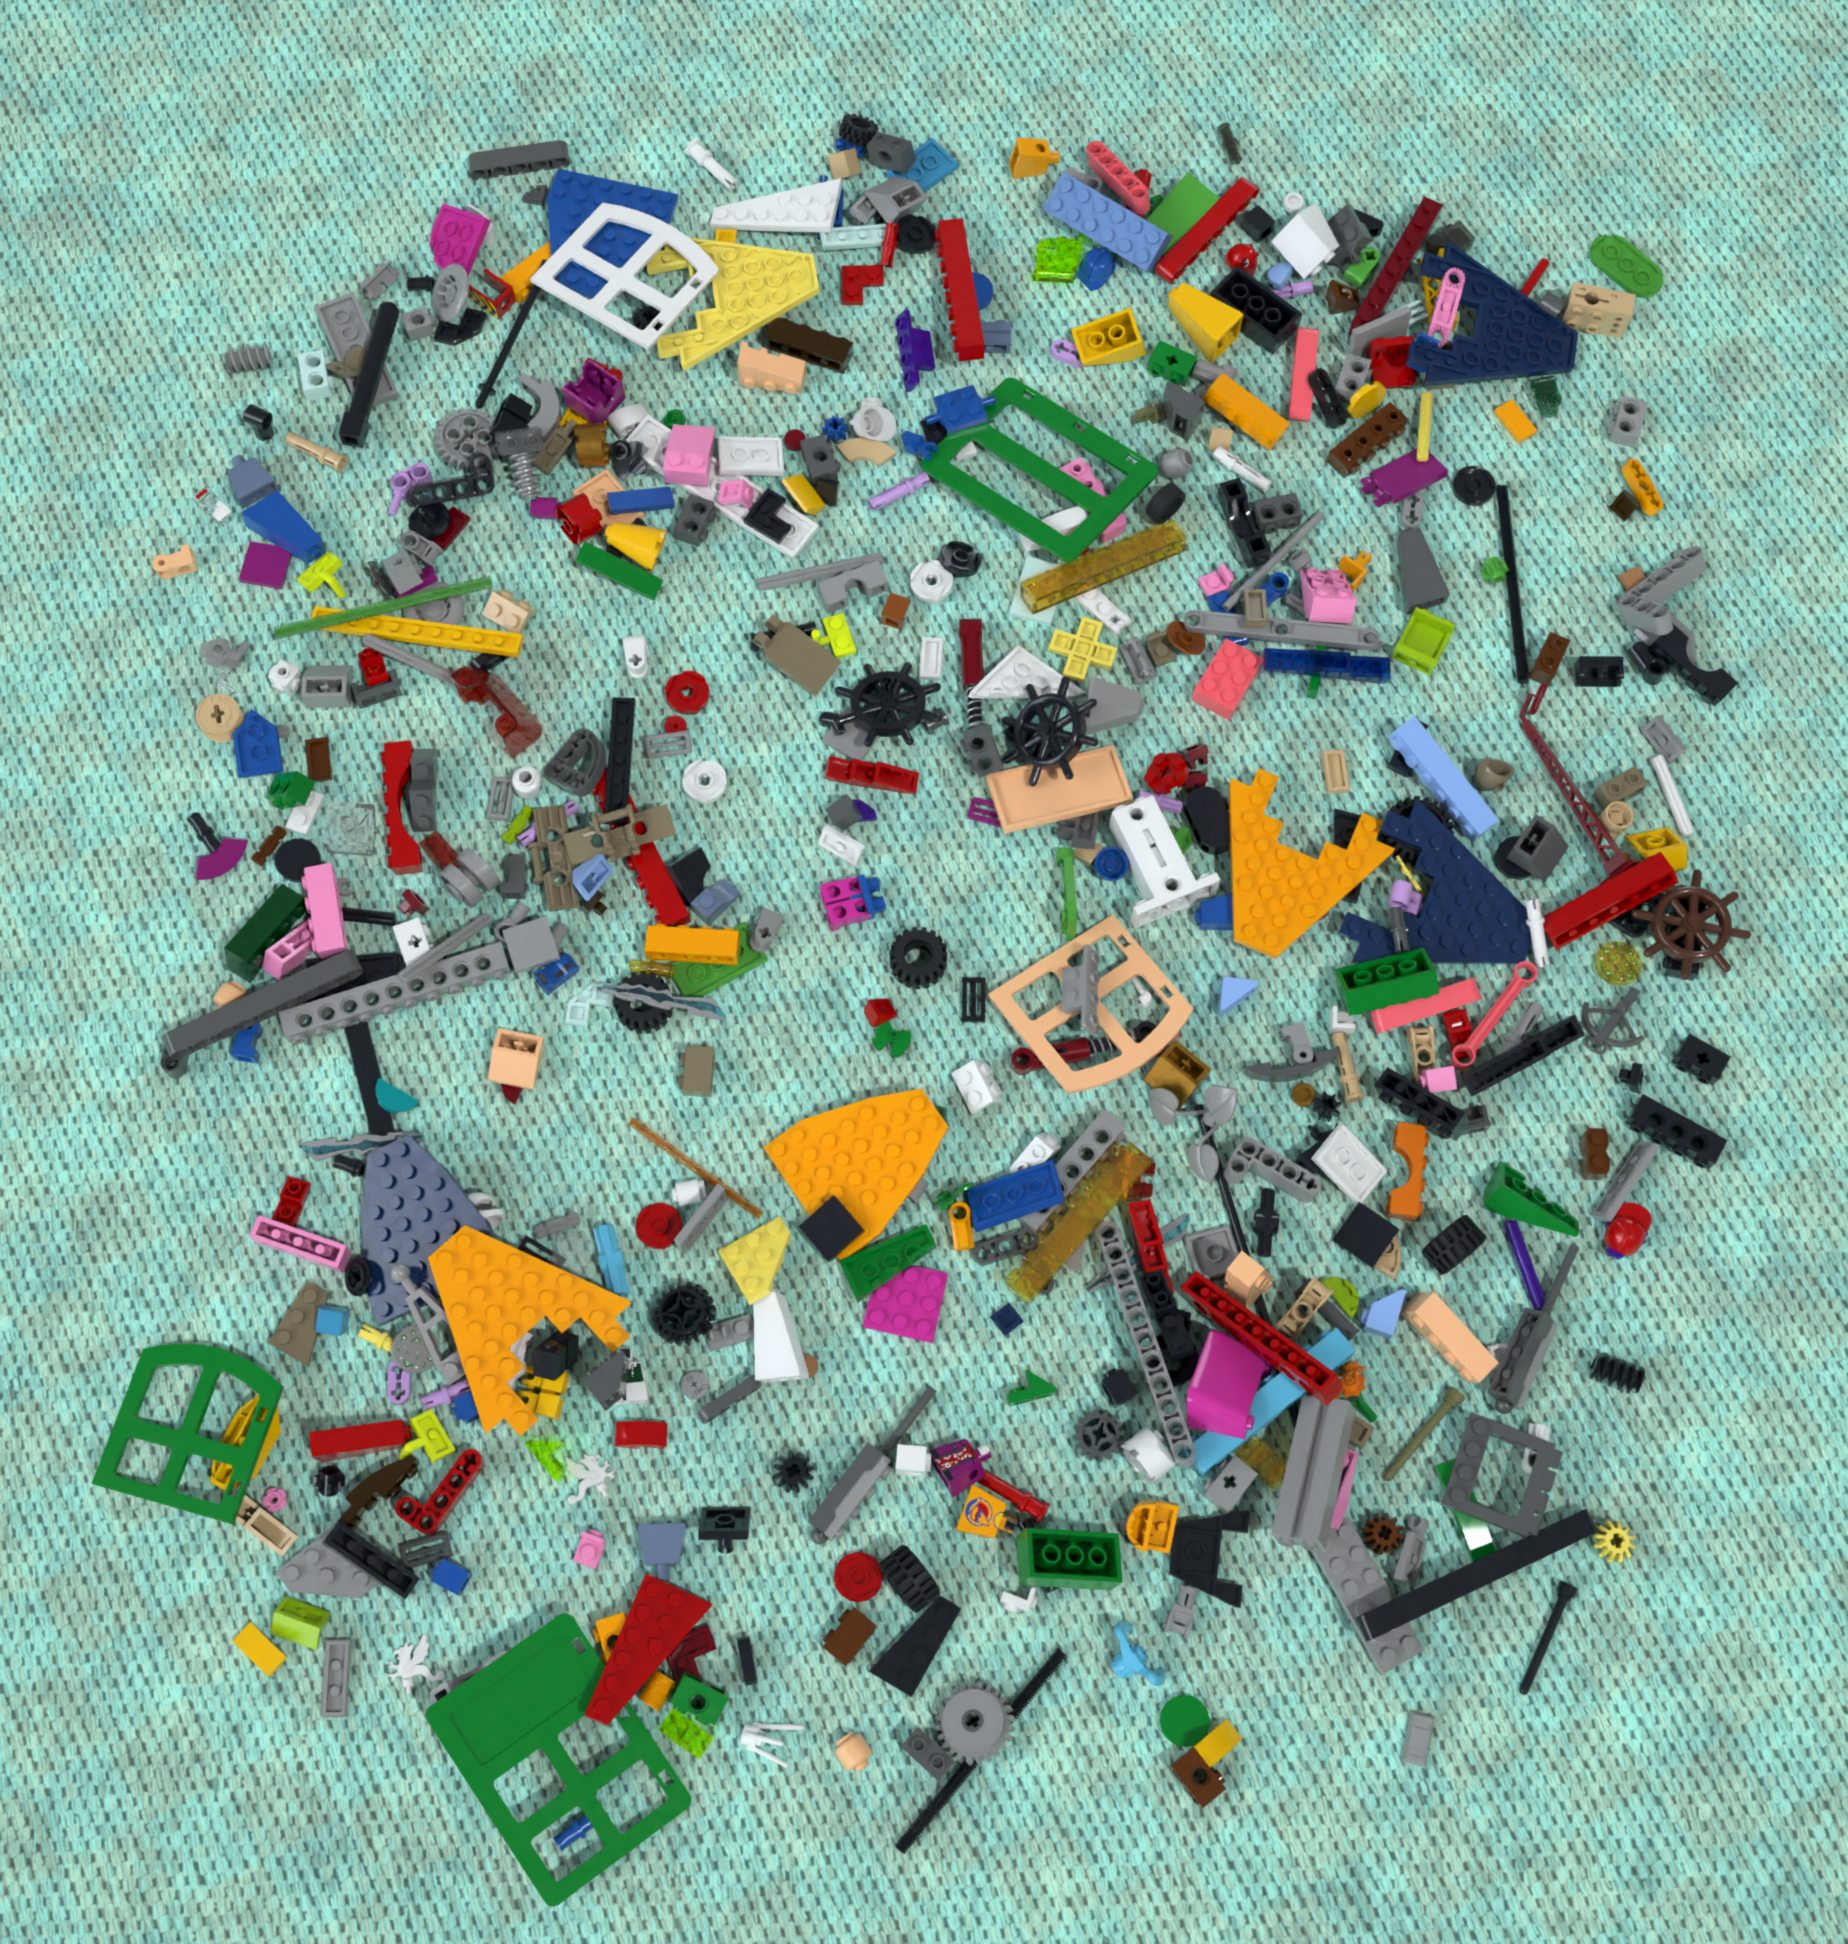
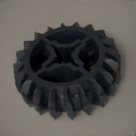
(702, 1313)

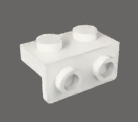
(977, 1085)

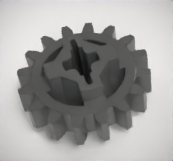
(1109, 1439)

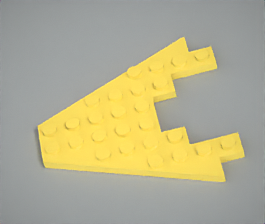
(748, 293)

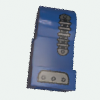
(556, 973)
(245, 1044)

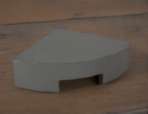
(536, 195)

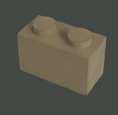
(698, 1071)

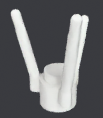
(754, 1736)

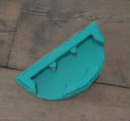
(393, 1099)

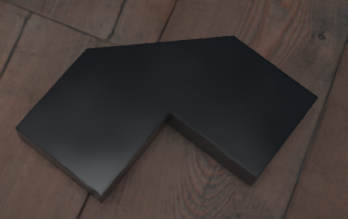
(470, 326)

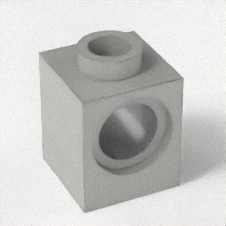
(413, 318)

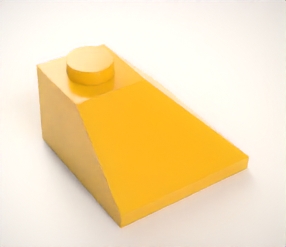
(1663, 840)

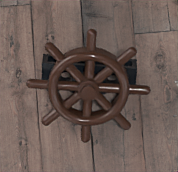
(1687, 928)

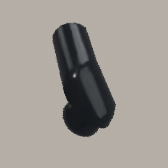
(828, 719)

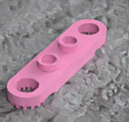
(1446, 306)

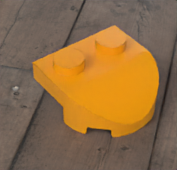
(1152, 1525)

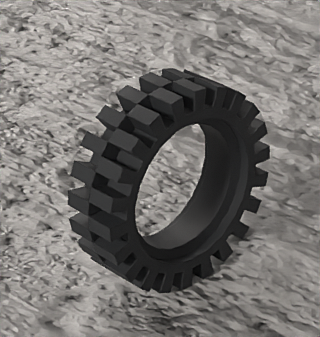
(1404, 808)

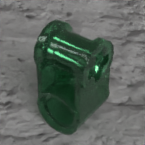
(1546, 395)

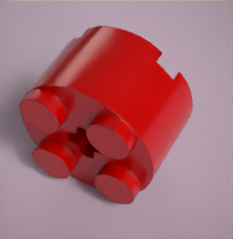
(579, 519)

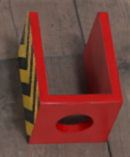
(494, 308)

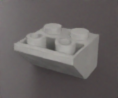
(896, 198)
(327, 686)

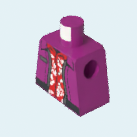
(959, 1464)

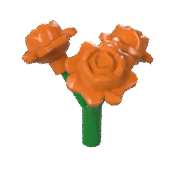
(1353, 1385)

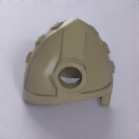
(1492, 774)

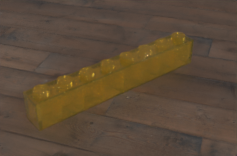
(1102, 566)
(1078, 1223)

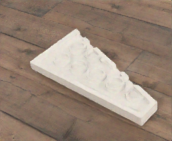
(794, 210)

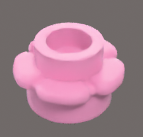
(279, 1504)

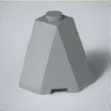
(1114, 706)

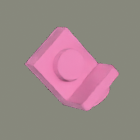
(736, 492)
(1217, 581)
(590, 1549)

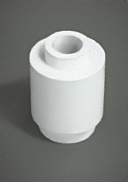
(689, 1192)

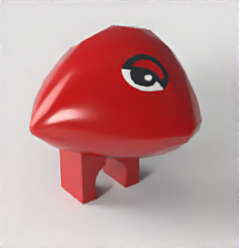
(1242, 256)

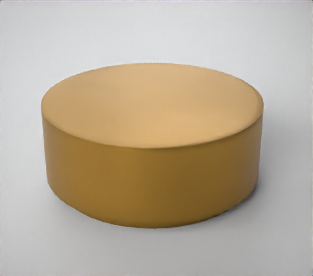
(1303, 1095)

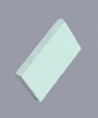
(1032, 568)

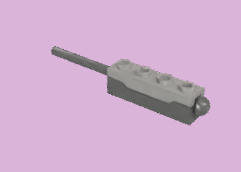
(1528, 1347)
(859, 1481)

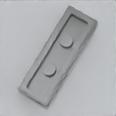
(336, 1679)

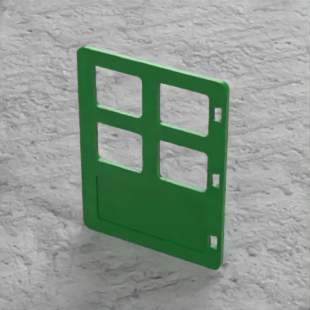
(523, 1707)

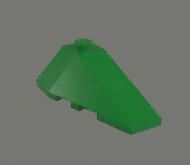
(1515, 1200)

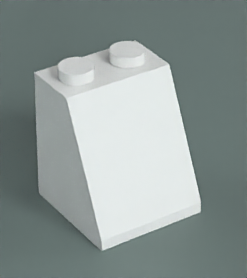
(1307, 241)

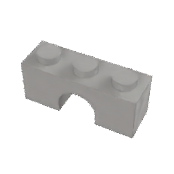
(867, 577)

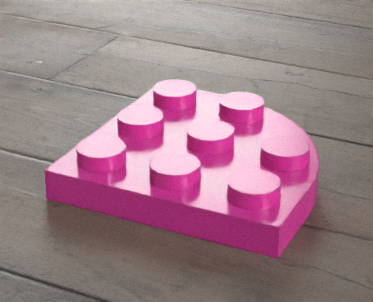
(457, 237)
(908, 1304)

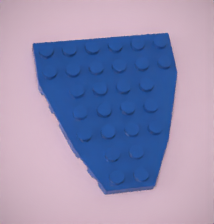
(575, 198)

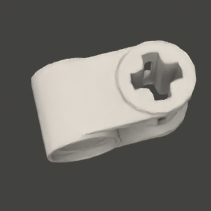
(636, 653)

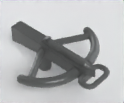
(1602, 1037)

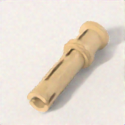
(325, 455)
(1348, 1078)

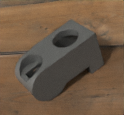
(517, 878)

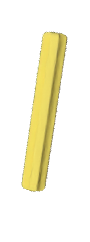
(1424, 426)

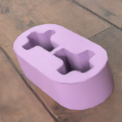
(1068, 355)
(393, 1382)

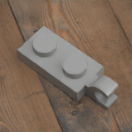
(1412, 1552)

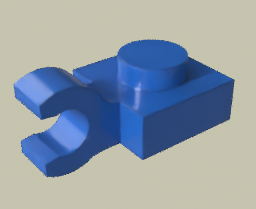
(916, 445)

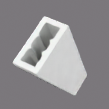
(776, 1342)

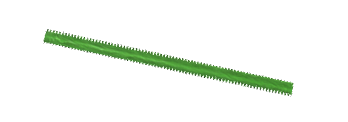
(384, 606)

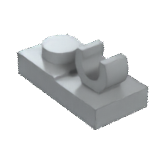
(863, 211)
(1663, 739)
(730, 1332)

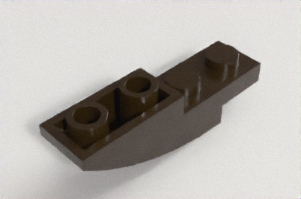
(383, 1482)

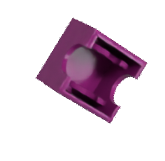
(594, 394)

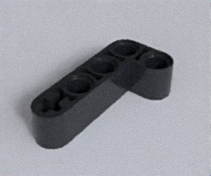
(451, 484)

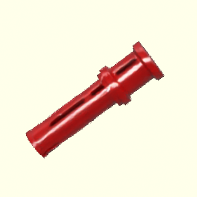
(1024, 1501)

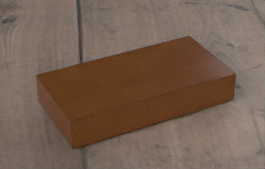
(319, 759)

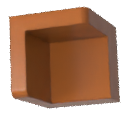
(894, 611)

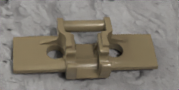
(622, 840)
(563, 895)

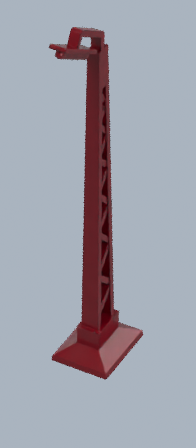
(1621, 861)

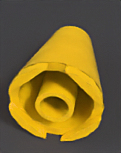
(637, 542)

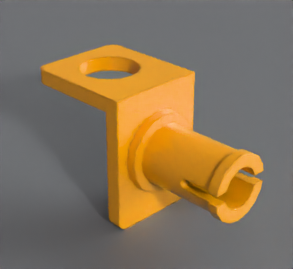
(1355, 568)

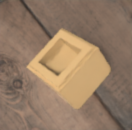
(1220, 437)
(1087, 856)

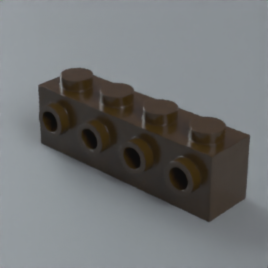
(809, 344)

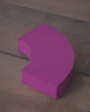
(220, 860)

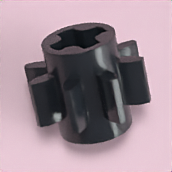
(1332, 1109)
(329, 1481)

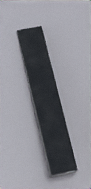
(1523, 1055)

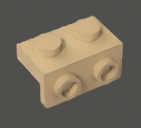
(508, 611)

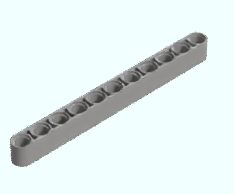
(1150, 1352)

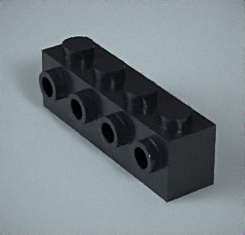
(1422, 1104)

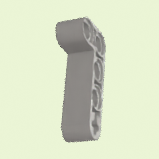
(1273, 1174)

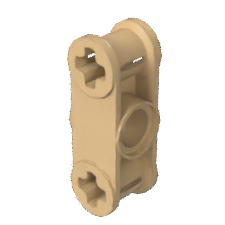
(1421, 1042)
(1313, 1297)

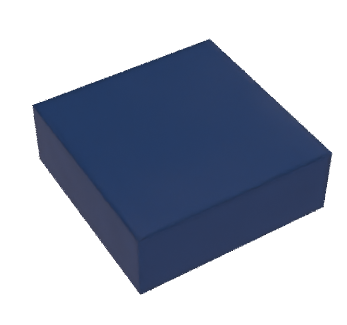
(1006, 1319)

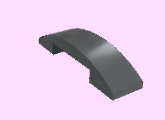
(1264, 1071)

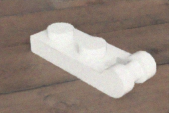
(1104, 611)

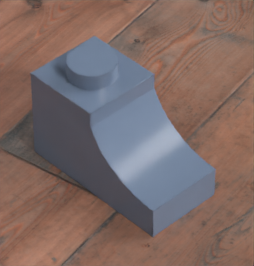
(714, 901)

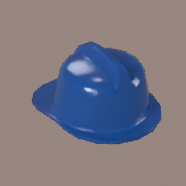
(1096, 268)

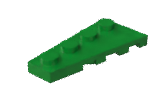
(879, 1264)

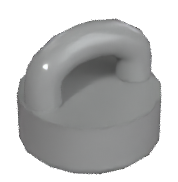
(1300, 558)

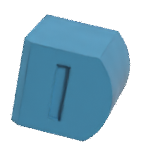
(332, 1320)

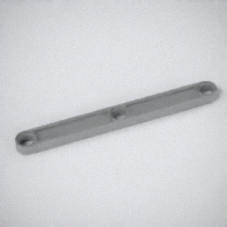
(1298, 631)

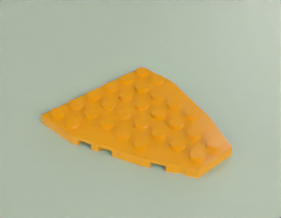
(863, 1155)

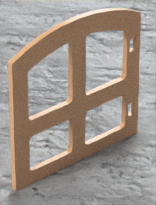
(1133, 1054)

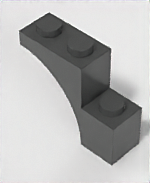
(423, 789)

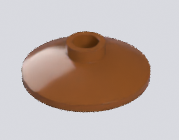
(1184, 640)

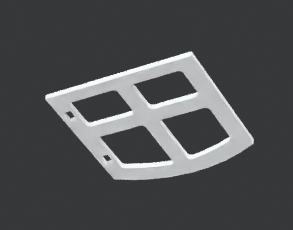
(624, 278)

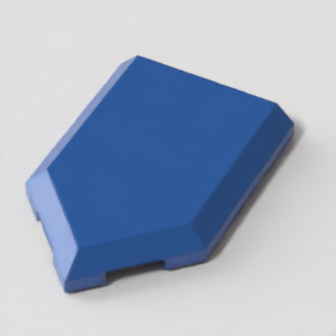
(257, 747)

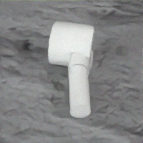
(1145, 997)

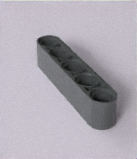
(518, 159)

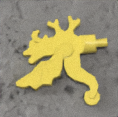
(1406, 869)

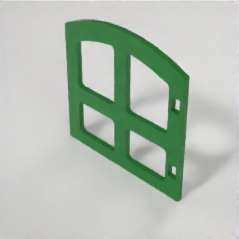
(186, 1440)

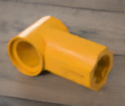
(961, 1229)

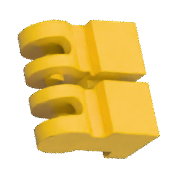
(548, 1402)

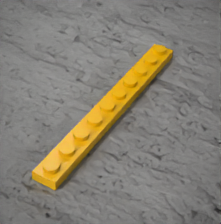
(429, 633)

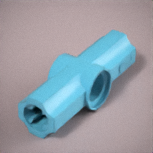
(611, 1260)

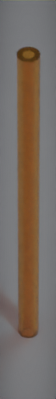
(694, 1167)

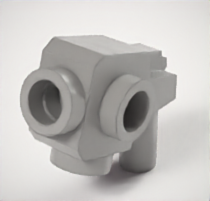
(220, 654)

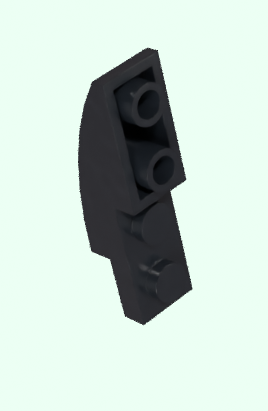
(1166, 1315)

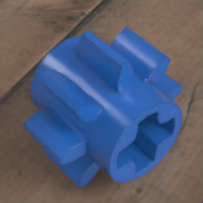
(835, 423)

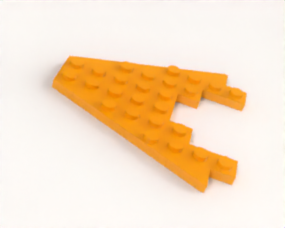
(1280, 889)
(495, 1299)

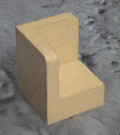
(844, 163)

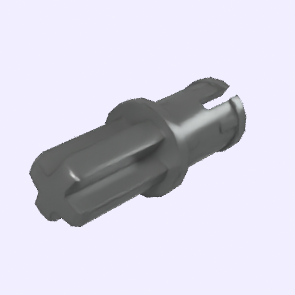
(1398, 929)

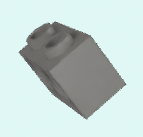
(1351, 379)
(1629, 422)

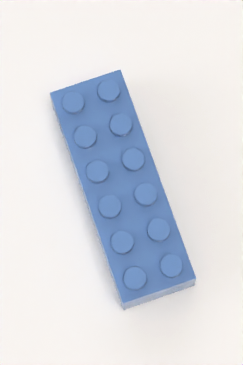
(1107, 222)

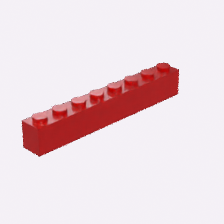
(961, 290)
(651, 872)

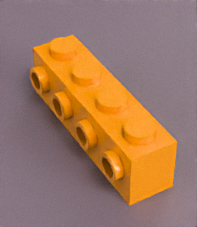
(1246, 411)
(692, 944)

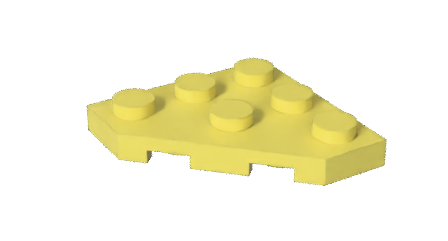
(757, 1258)

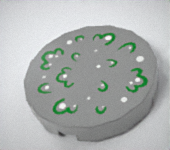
(411, 1351)

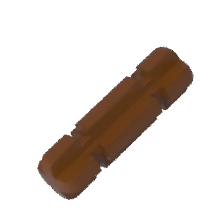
(269, 845)

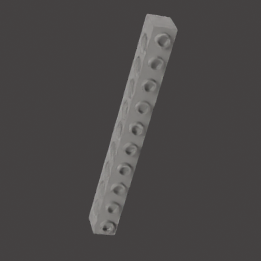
(293, 1018)

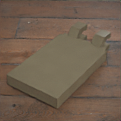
(797, 655)

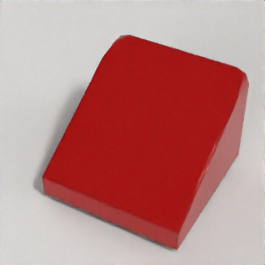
(879, 1011)

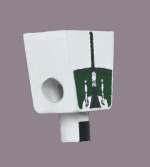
(636, 1385)

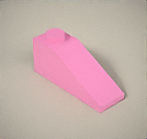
(288, 952)

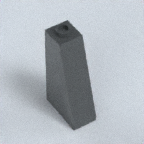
(1419, 573)

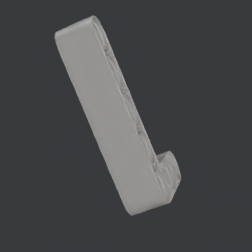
(1643, 603)

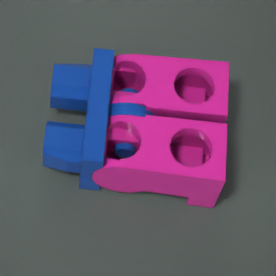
(850, 900)

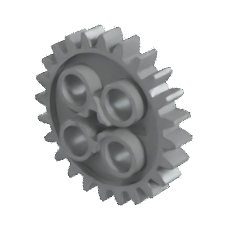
(468, 438)

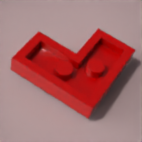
(859, 276)

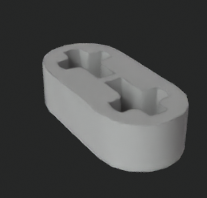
(1416, 511)

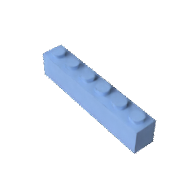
(1443, 779)

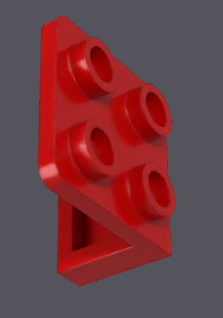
(1389, 362)

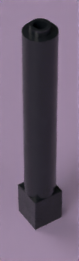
(355, 421)

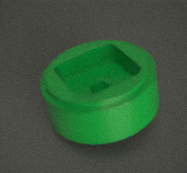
(674, 417)

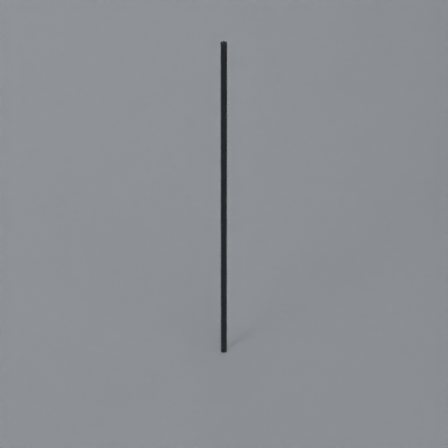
(1238, 1234)

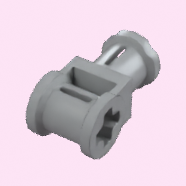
(1182, 1613)

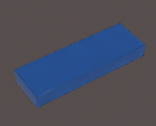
(640, 500)

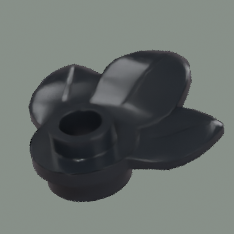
(631, 460)

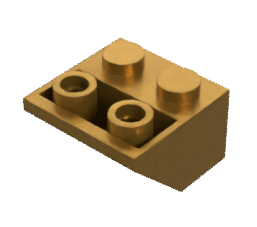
(1178, 1072)

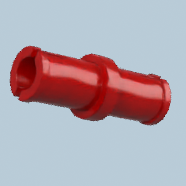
(889, 245)

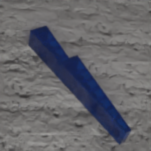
(1328, 664)

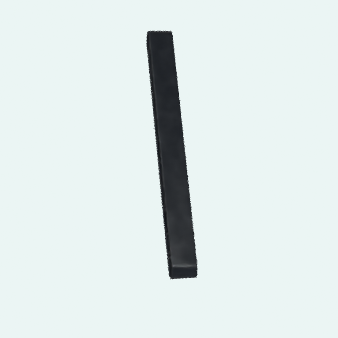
(1475, 1575)

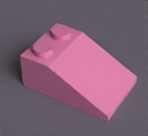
(689, 455)

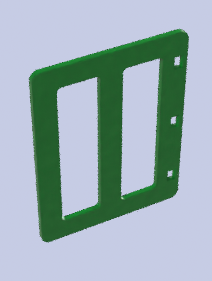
(1101, 509)

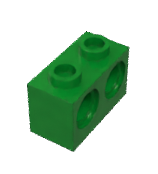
(290, 790)

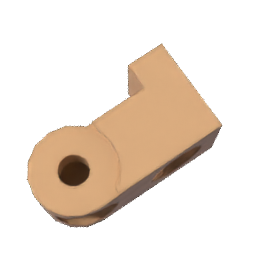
(176, 563)

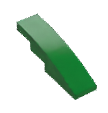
(1472, 1530)

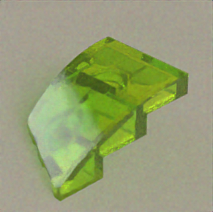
(1058, 259)

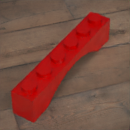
(405, 852)

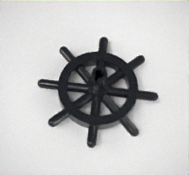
(888, 704)
(1049, 731)

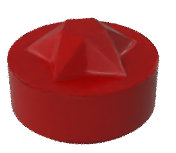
(674, 724)

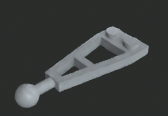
(450, 1367)

